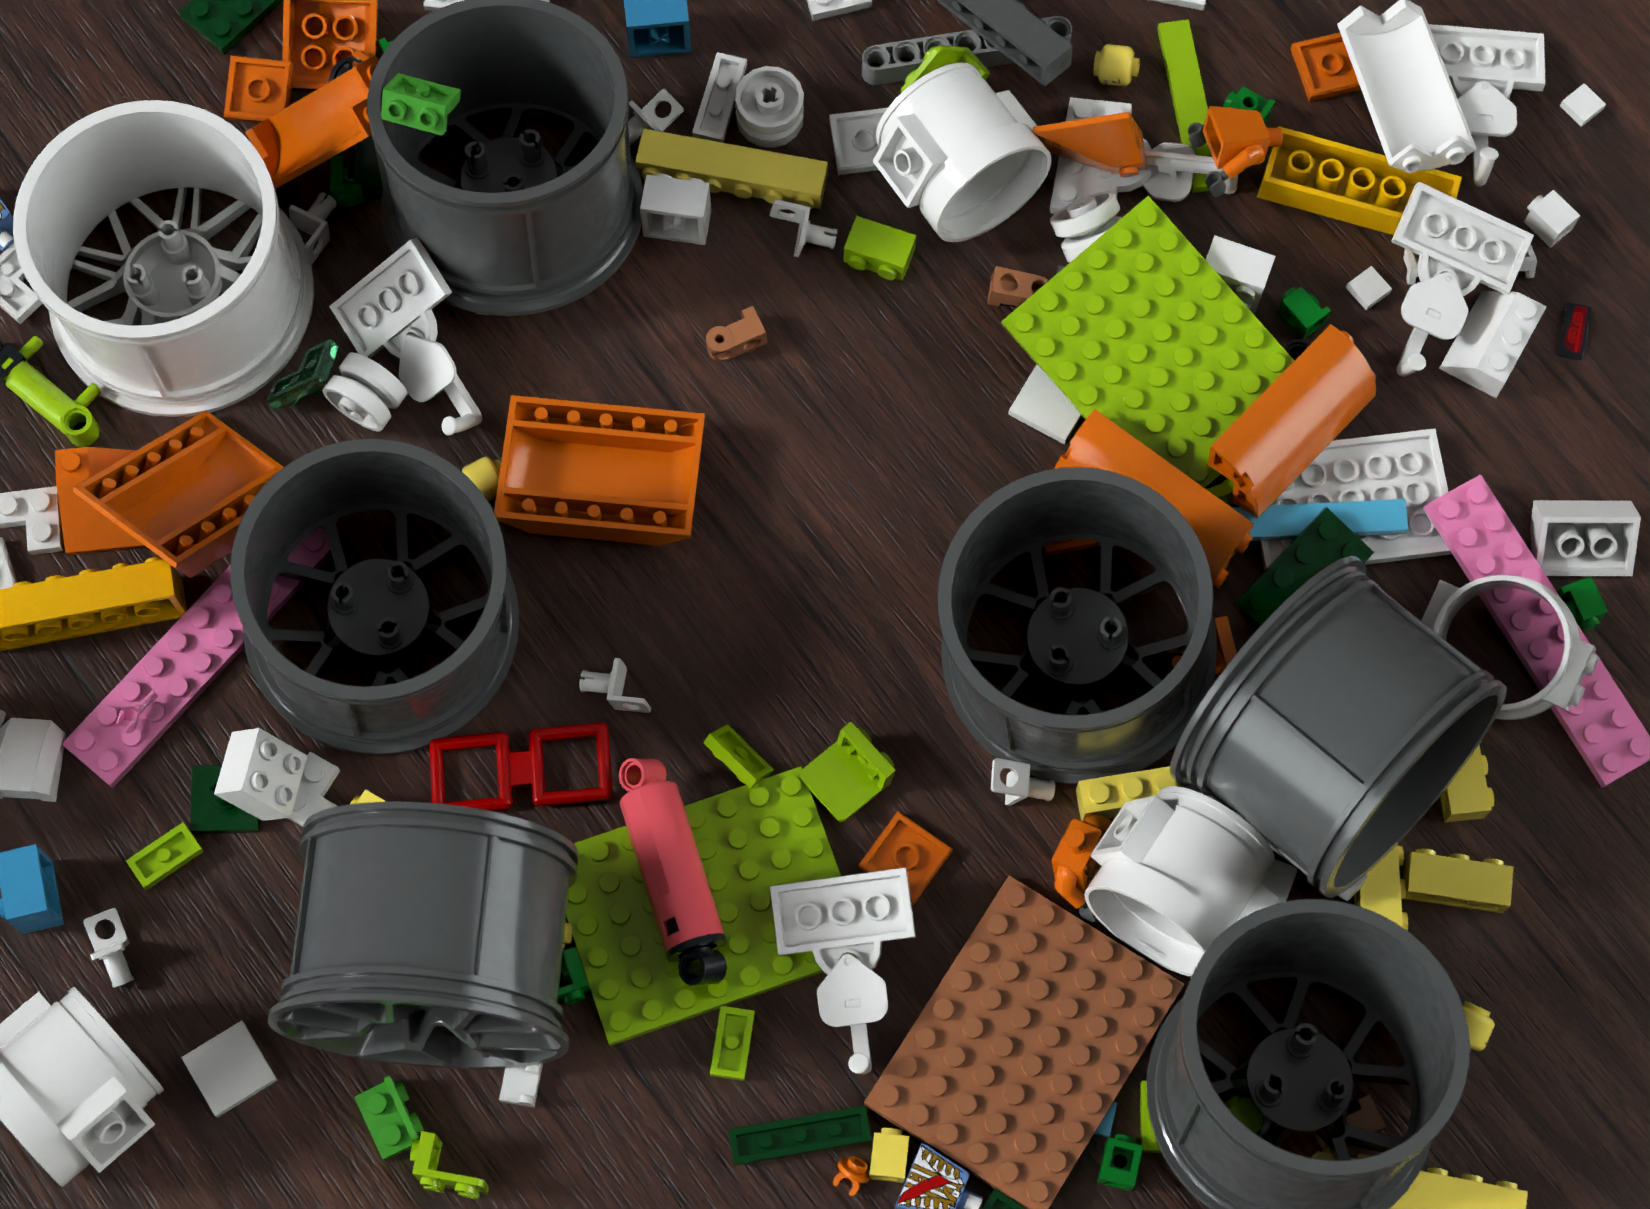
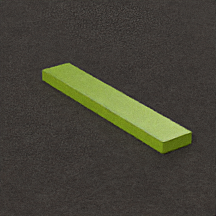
(1185, 85)

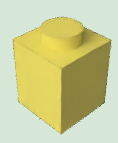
(889, 1155)

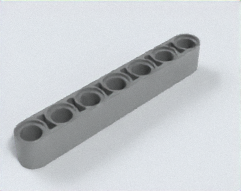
(894, 70)

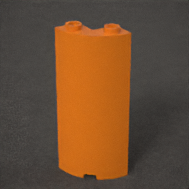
(316, 125)
(1294, 420)
(1108, 447)

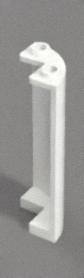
(1406, 87)

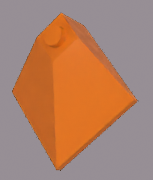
(325, 32)
(1103, 142)
(83, 525)

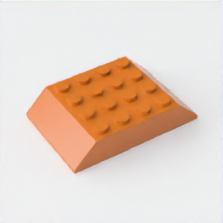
(599, 471)
(183, 491)

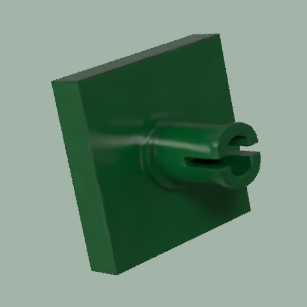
(211, 813)

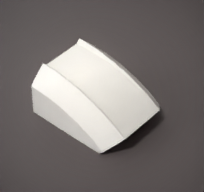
(30, 759)

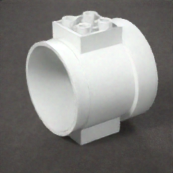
(960, 152)
(1578, 655)
(1178, 875)
(71, 1086)

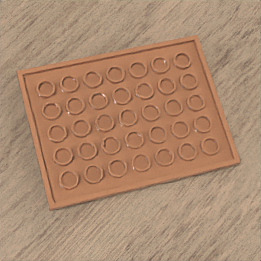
(1024, 1045)

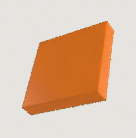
(1324, 67)
(257, 88)
(910, 847)

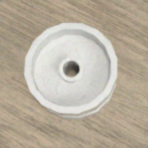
(769, 106)
(1085, 222)
(365, 391)

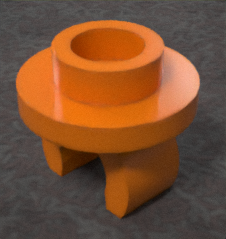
(853, 1169)

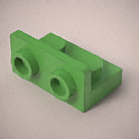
(418, 103)
(389, 1118)

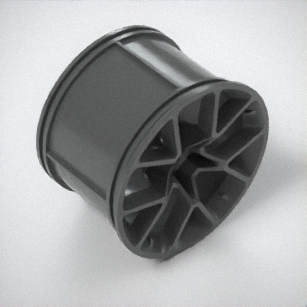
(516, 223)
(377, 602)
(1077, 632)
(1337, 726)
(429, 937)
(1301, 1076)

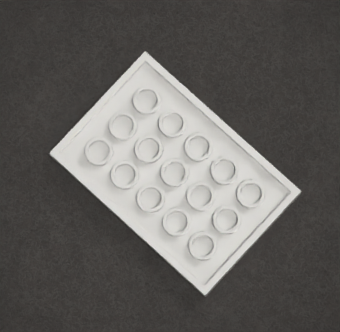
(1376, 469)

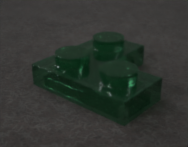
(308, 379)

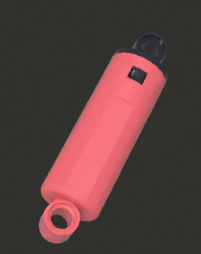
(672, 871)

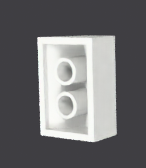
(1492, 339)
(1584, 537)

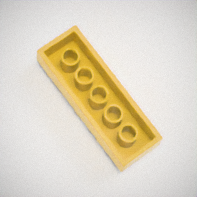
(1344, 181)
(90, 603)

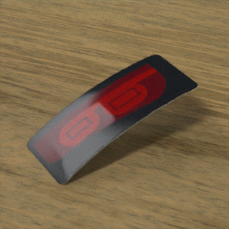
(1574, 331)

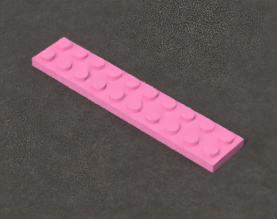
(1489, 545)
(178, 671)

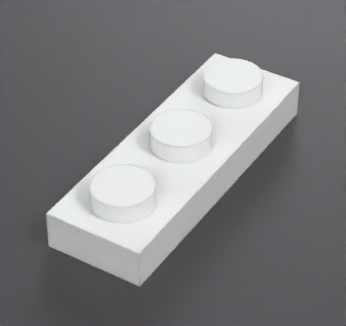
(719, 98)

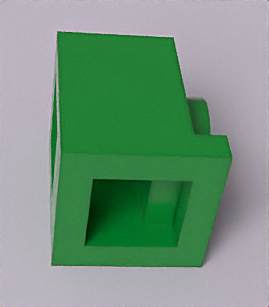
(1249, 100)
(1302, 312)
(1584, 603)
(1126, 1148)

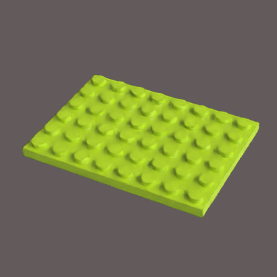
(1150, 340)
(746, 846)

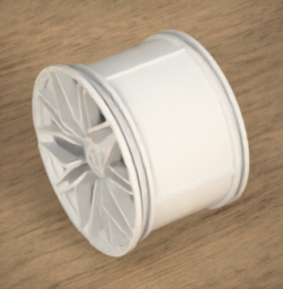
(177, 339)

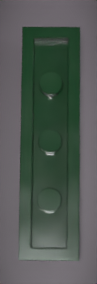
(799, 1135)

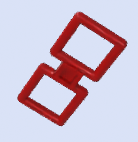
(524, 768)

